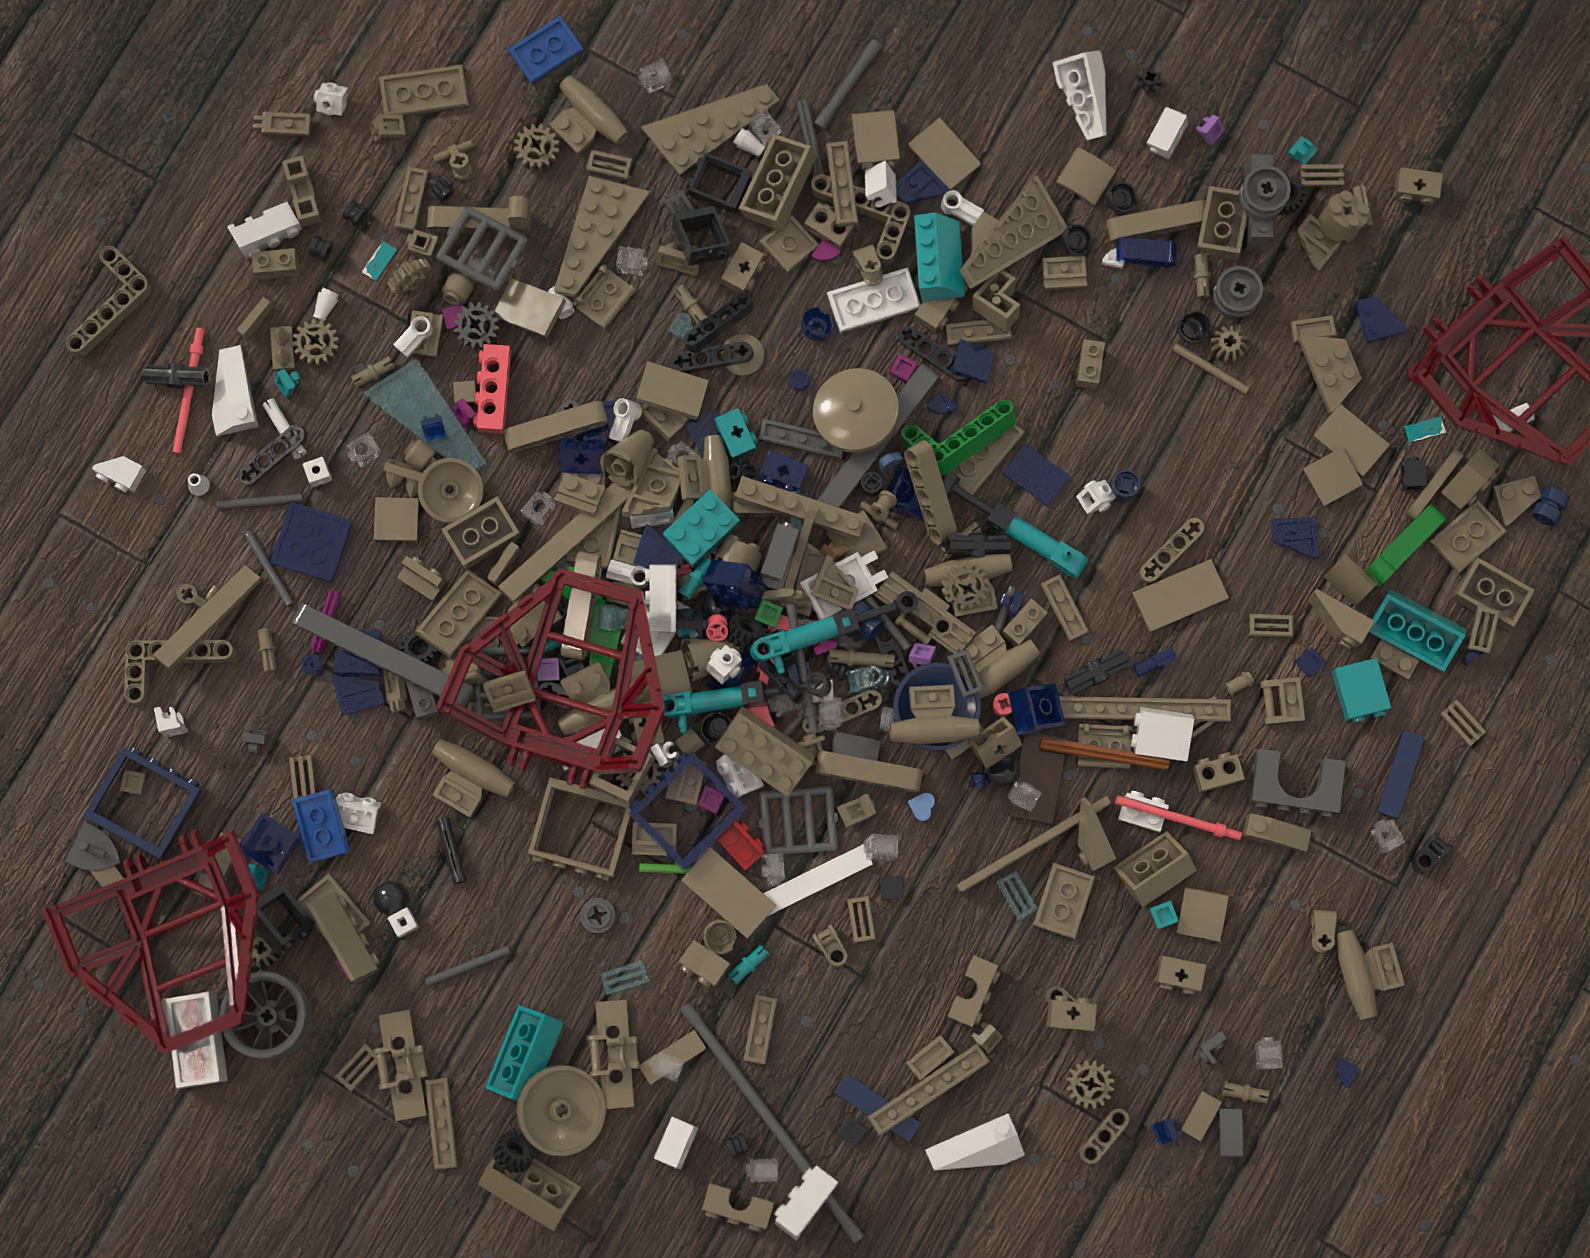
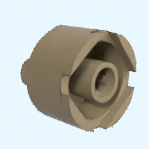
(1343, 217)
(735, 551)

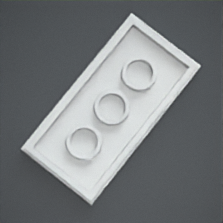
(865, 304)

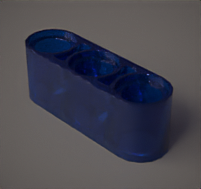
(1146, 252)

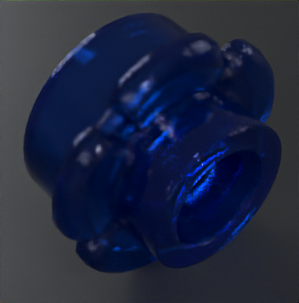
(307, 660)
(979, 780)

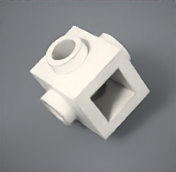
(331, 99)
(1096, 496)
(724, 664)

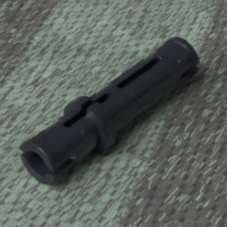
(792, 693)
(457, 875)

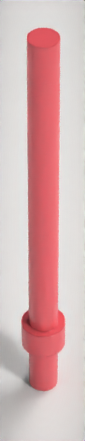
(196, 350)
(1217, 829)

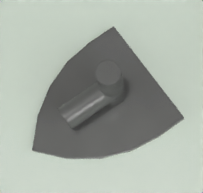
(93, 850)

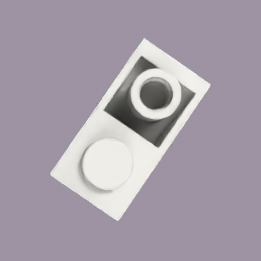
(121, 471)

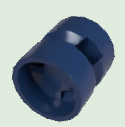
(1125, 485)
(1551, 504)
(870, 628)

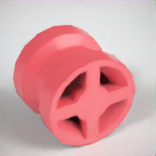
(717, 633)
(1001, 708)

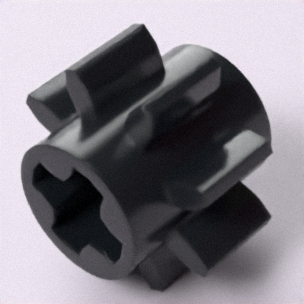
(1151, 74)
(440, 188)
(741, 468)

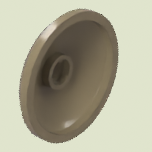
(466, 489)

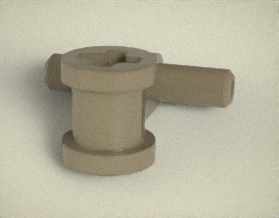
(458, 161)
(881, 509)
(195, 598)

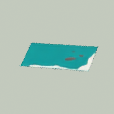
(379, 260)
(1424, 429)

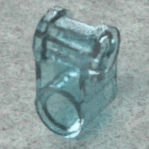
(613, 617)
(862, 679)

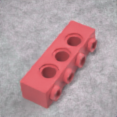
(493, 422)

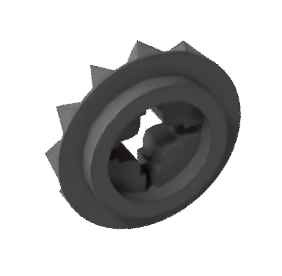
(588, 911)

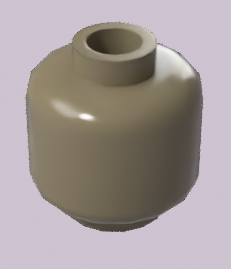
(457, 288)
(419, 454)

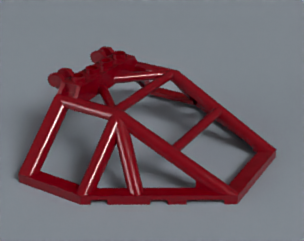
(1482, 314)
(542, 743)
(138, 947)

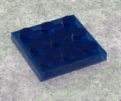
(311, 542)

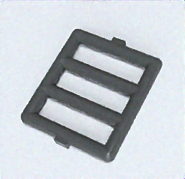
(478, 274)
(480, 695)
(811, 846)

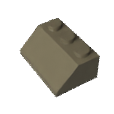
(1223, 224)
(1155, 868)

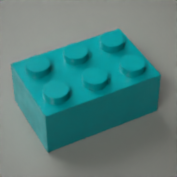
(701, 528)

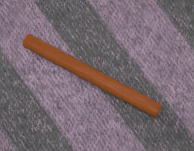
(1103, 753)

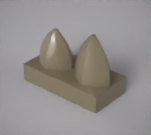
(672, 258)
(282, 348)
(397, 471)

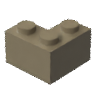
(994, 300)
(1473, 476)
(704, 964)

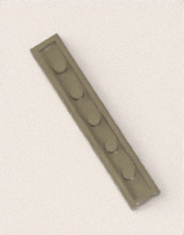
(207, 617)
(928, 1089)

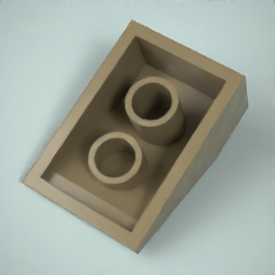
(1342, 622)

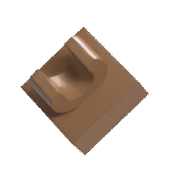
(836, 552)

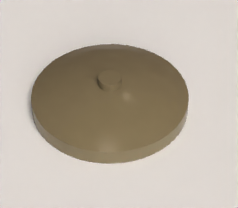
(856, 410)
(561, 1110)

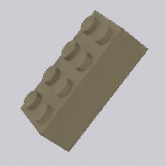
(778, 182)
(765, 751)

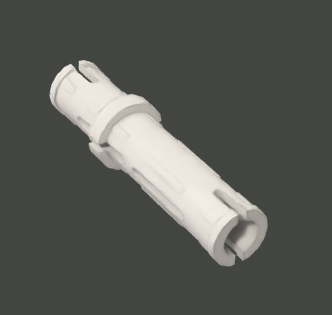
(282, 424)

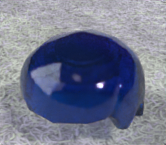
(816, 324)

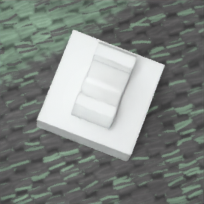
(662, 754)

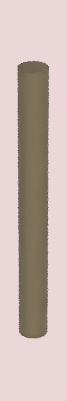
(1210, 368)

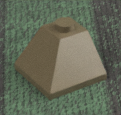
(526, 627)

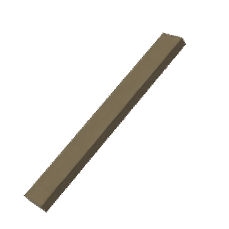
(563, 543)
(1126, 708)
(1027, 848)

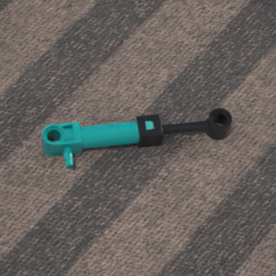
(1005, 520)
(824, 629)
(748, 695)

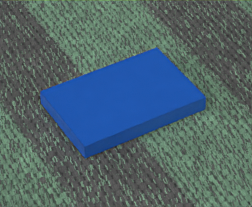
(546, 50)
(320, 825)

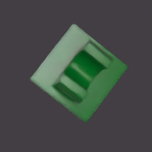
(768, 613)

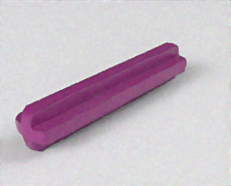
(329, 609)

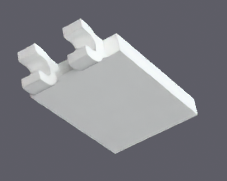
(857, 573)

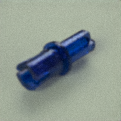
(1154, 662)

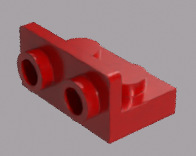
(741, 845)

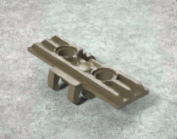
(931, 611)
(621, 1054)
(408, 1062)

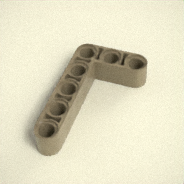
(868, 209)
(515, 217)
(113, 305)
(148, 649)

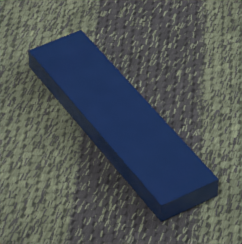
(1400, 774)
(870, 1102)

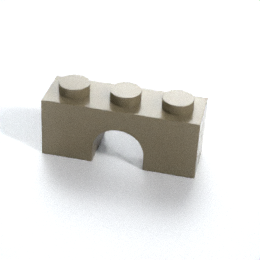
(302, 191)
(967, 1010)
(717, 1204)

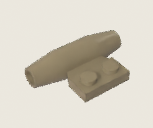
(586, 117)
(709, 473)
(993, 566)
(995, 663)
(590, 687)
(933, 718)
(468, 777)
(1367, 971)

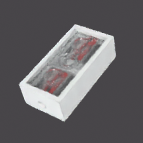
(204, 1059)

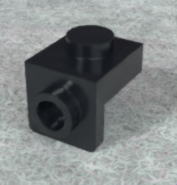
(691, 619)

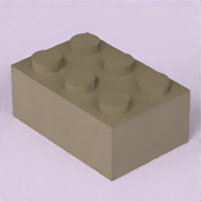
(481, 533)
(1493, 589)

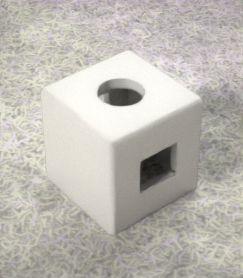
(324, 473)
(399, 916)

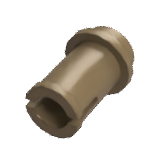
(1239, 683)

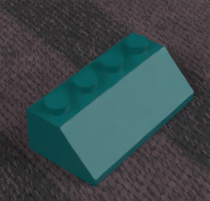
(938, 257)
(1417, 629)
(524, 1051)

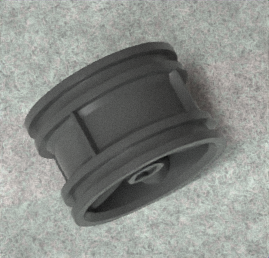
(295, 1031)

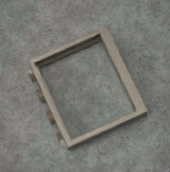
(562, 862)

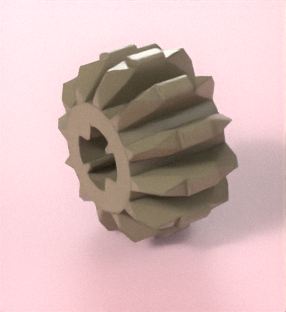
(1236, 341)
(269, 954)

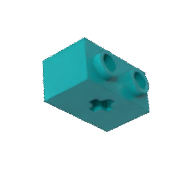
(736, 446)

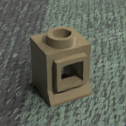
(427, 251)

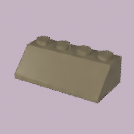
(344, 937)
(536, 1192)

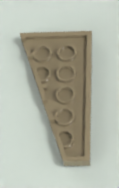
(707, 127)
(598, 225)
(1021, 230)

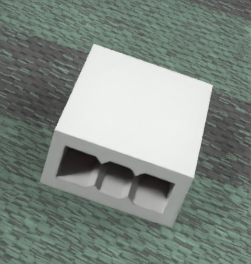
(1162, 734)

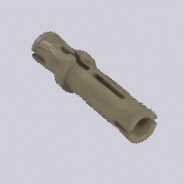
(860, 658)

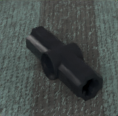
(176, 375)
(977, 544)
(1096, 672)

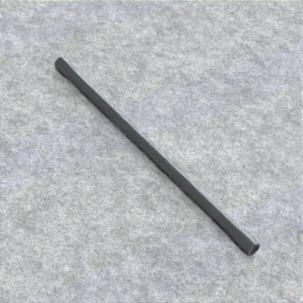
(697, 1022)

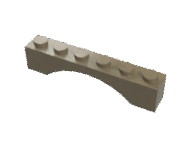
(934, 313)
(781, 501)

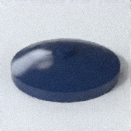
(935, 675)

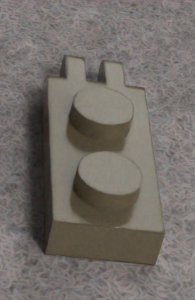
(283, 124)
(785, 597)
(395, 691)

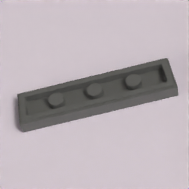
(797, 438)

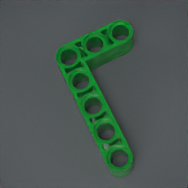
(968, 439)
(1405, 545)

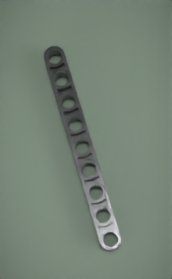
(861, 462)
(376, 652)

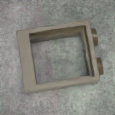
(617, 792)

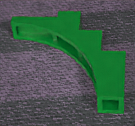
(598, 636)

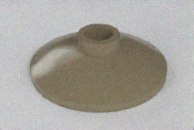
(752, 366)

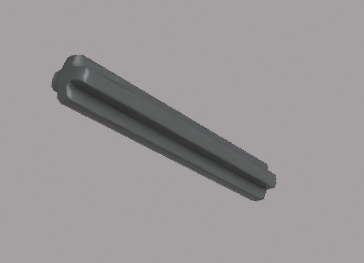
(809, 134)

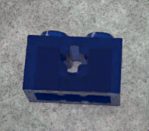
(573, 462)
(776, 463)

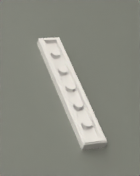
(818, 878)

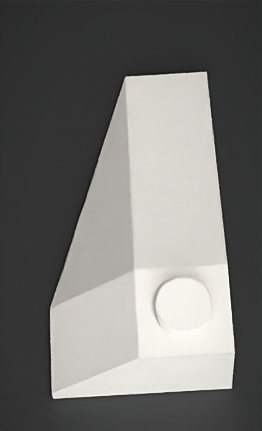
(1084, 85)
(233, 400)
(982, 1146)

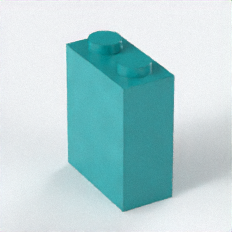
(1361, 690)

